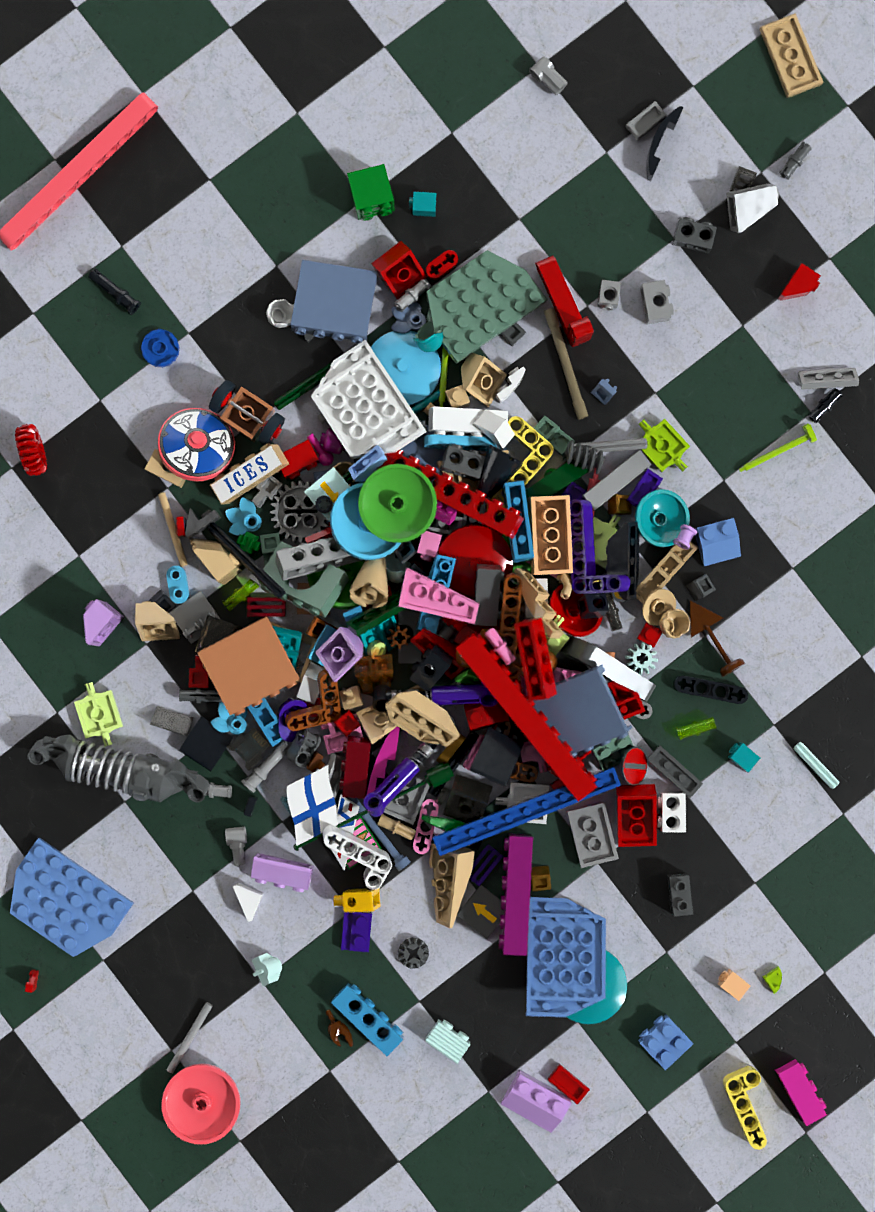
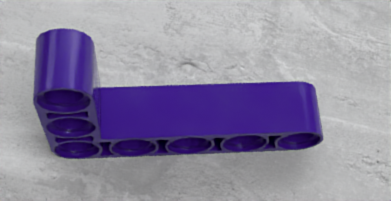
(587, 555)

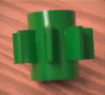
(249, 542)

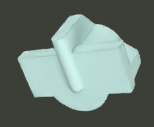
(267, 968)

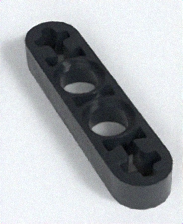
(710, 691)

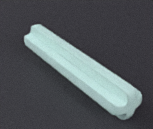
(816, 765)

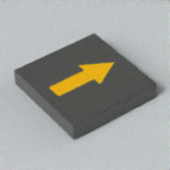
(482, 911)

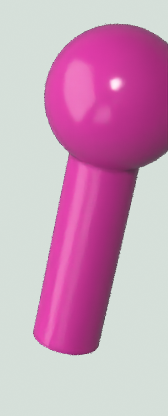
(324, 457)

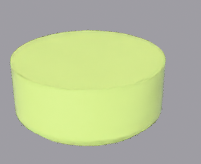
(376, 648)

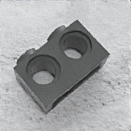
(693, 240)
(461, 467)

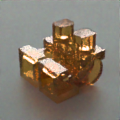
(374, 672)

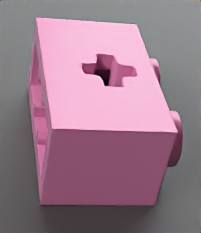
(429, 546)

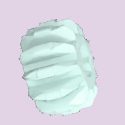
(647, 654)

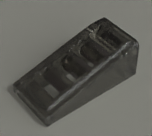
(740, 170)

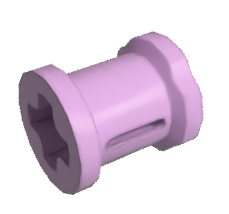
(685, 537)

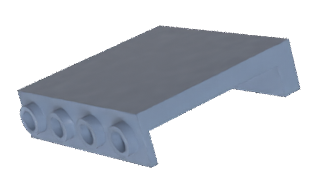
(333, 301)
(584, 711)

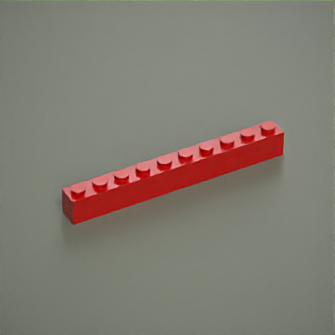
(526, 717)

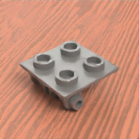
(192, 616)

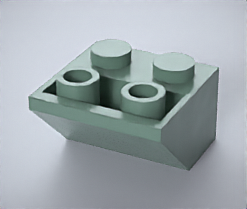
(612, 753)

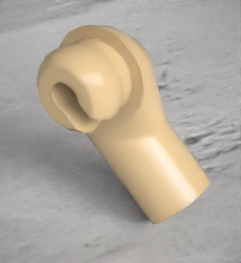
(565, 579)

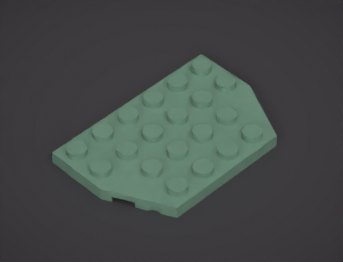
(481, 303)

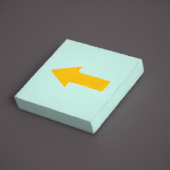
(328, 485)

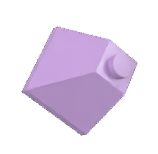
(340, 652)

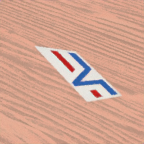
(345, 810)

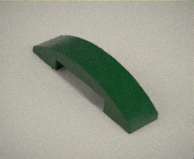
(556, 480)

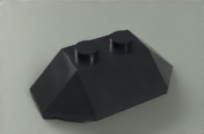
(623, 557)

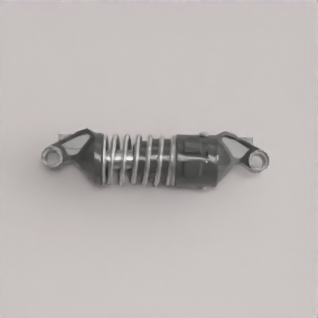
(138, 776)

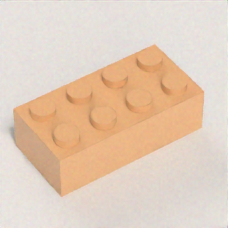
(550, 534)

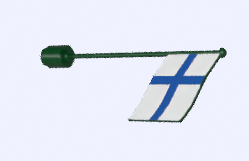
(314, 804)

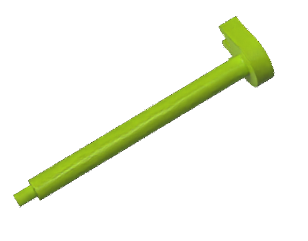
(443, 377)
(809, 435)

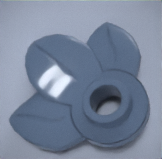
(405, 319)

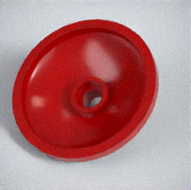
(572, 624)

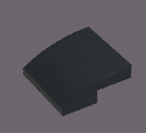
(205, 744)

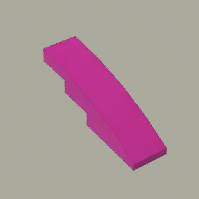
(387, 751)

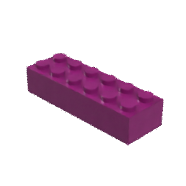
(517, 894)

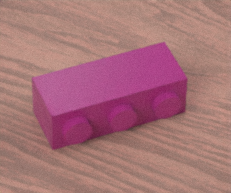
(801, 1092)

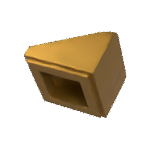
(618, 505)
(540, 878)

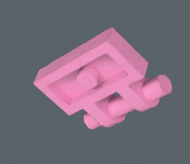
(335, 740)

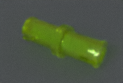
(240, 594)
(696, 728)

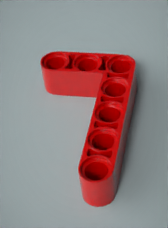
(575, 327)

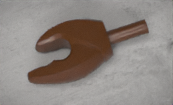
(337, 1027)

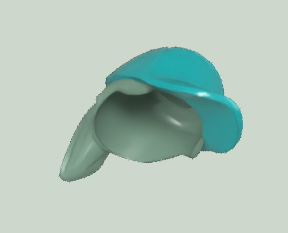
(426, 339)

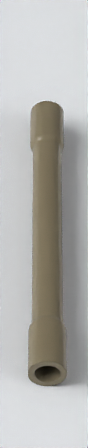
(578, 402)

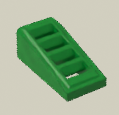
(442, 823)

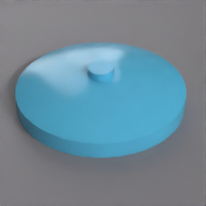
(409, 367)
(351, 531)

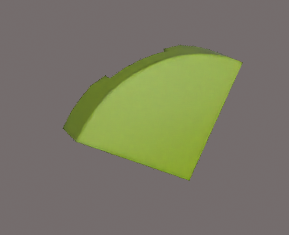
(773, 979)

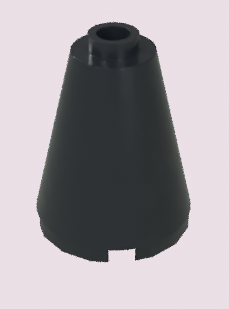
(496, 471)

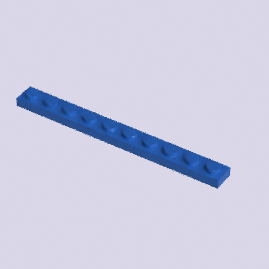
(519, 814)

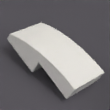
(514, 380)

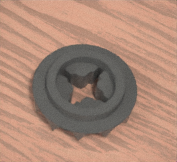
(412, 943)

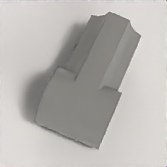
(544, 72)

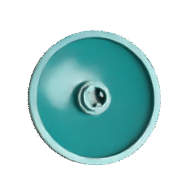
(614, 997)

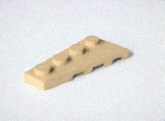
(377, 723)

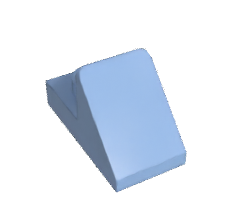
(367, 464)

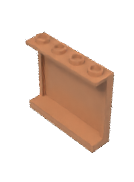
(248, 666)

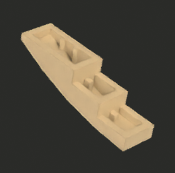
(664, 570)
(535, 598)

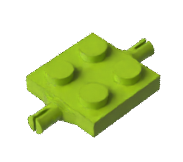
(664, 445)

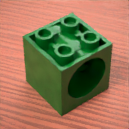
(371, 192)

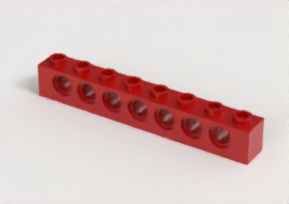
(508, 526)

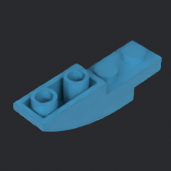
(441, 573)
(267, 721)

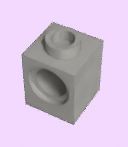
(612, 287)

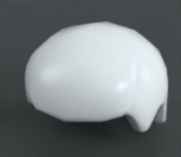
(280, 313)

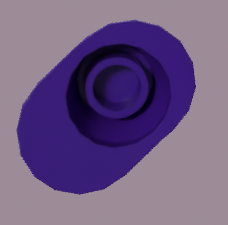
(285, 708)

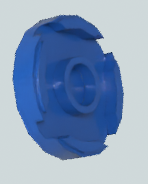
(160, 348)

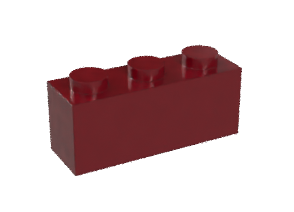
(355, 767)

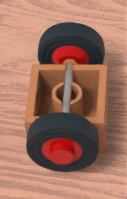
(247, 413)

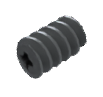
(584, 456)

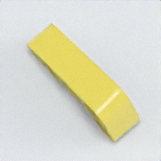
(747, 1109)

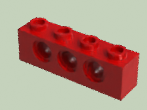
(535, 659)

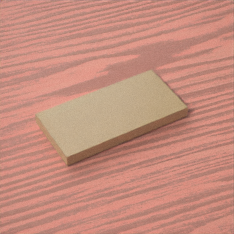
(791, 55)

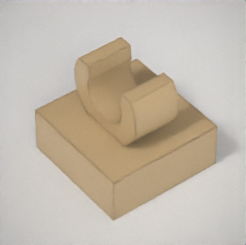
(351, 698)

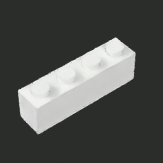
(457, 420)

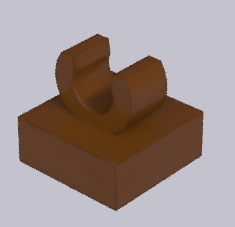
(316, 762)

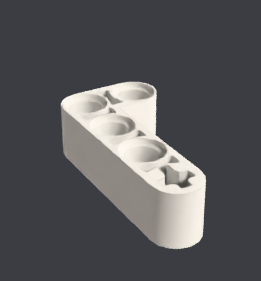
(355, 851)

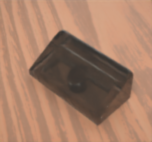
(172, 721)

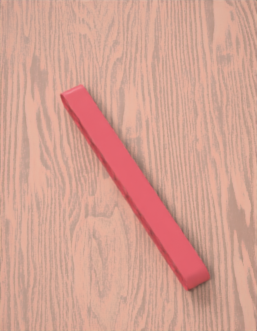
(77, 171)

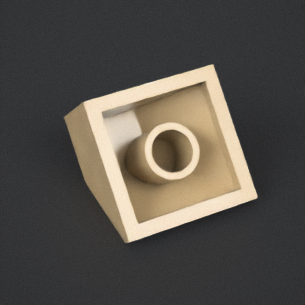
(481, 378)
(154, 622)

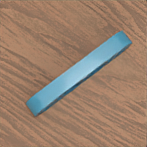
(467, 442)

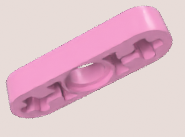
(417, 839)

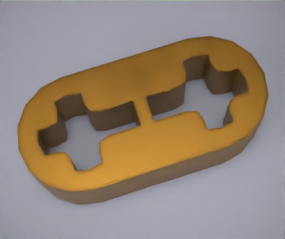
(451, 749)

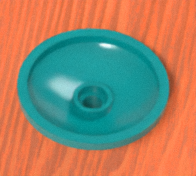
(671, 513)

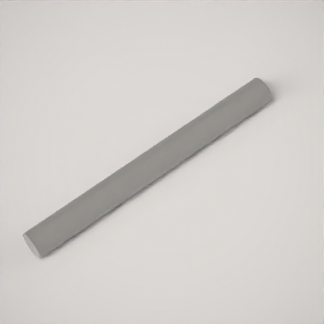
(189, 1037)

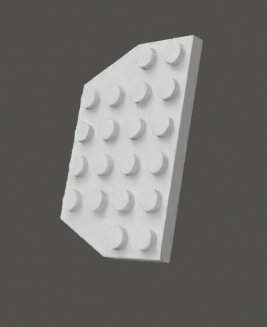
(365, 404)

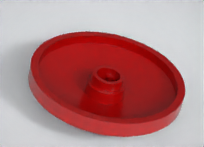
(473, 546)

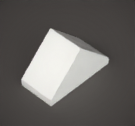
(495, 428)
(309, 686)
(249, 899)

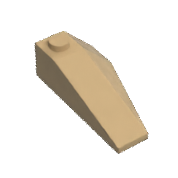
(450, 881)

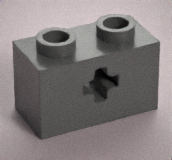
(680, 894)

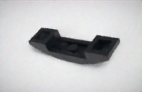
(669, 122)

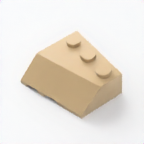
(216, 559)

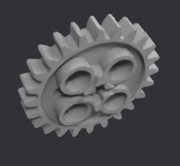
(300, 529)

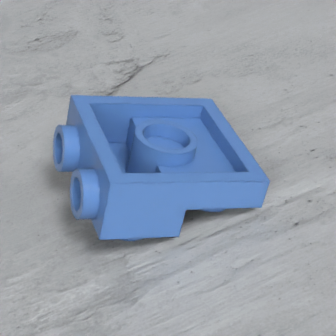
(665, 1041)

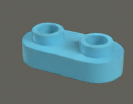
(175, 585)

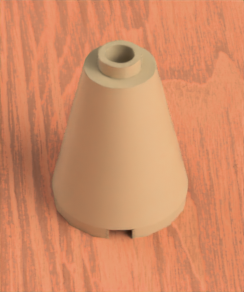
(371, 584)

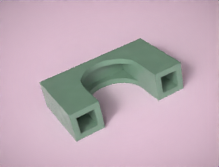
(319, 597)

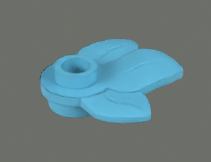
(241, 516)
(226, 721)

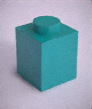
(423, 204)
(743, 757)

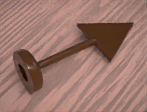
(702, 620)

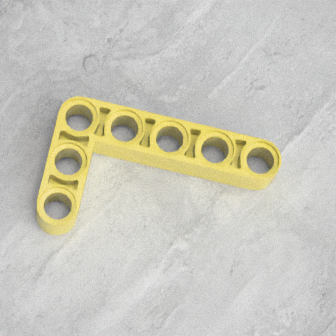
(534, 456)

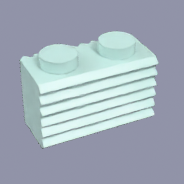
(448, 1041)

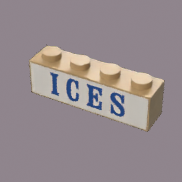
(249, 474)

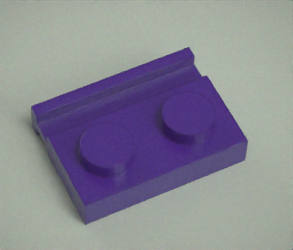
(356, 931)

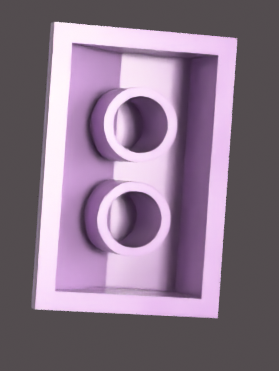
(100, 621)
(281, 872)
(536, 1101)

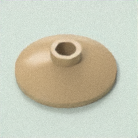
(665, 601)

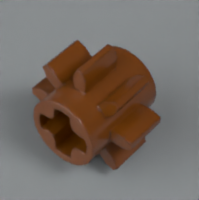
(402, 640)

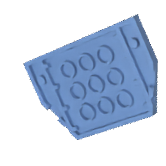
(65, 900)
(564, 958)

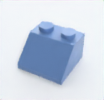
(718, 542)

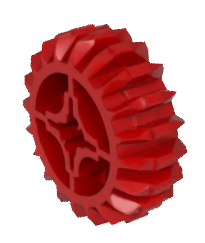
(31, 449)

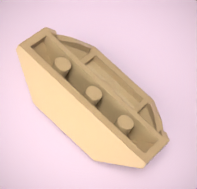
(422, 718)

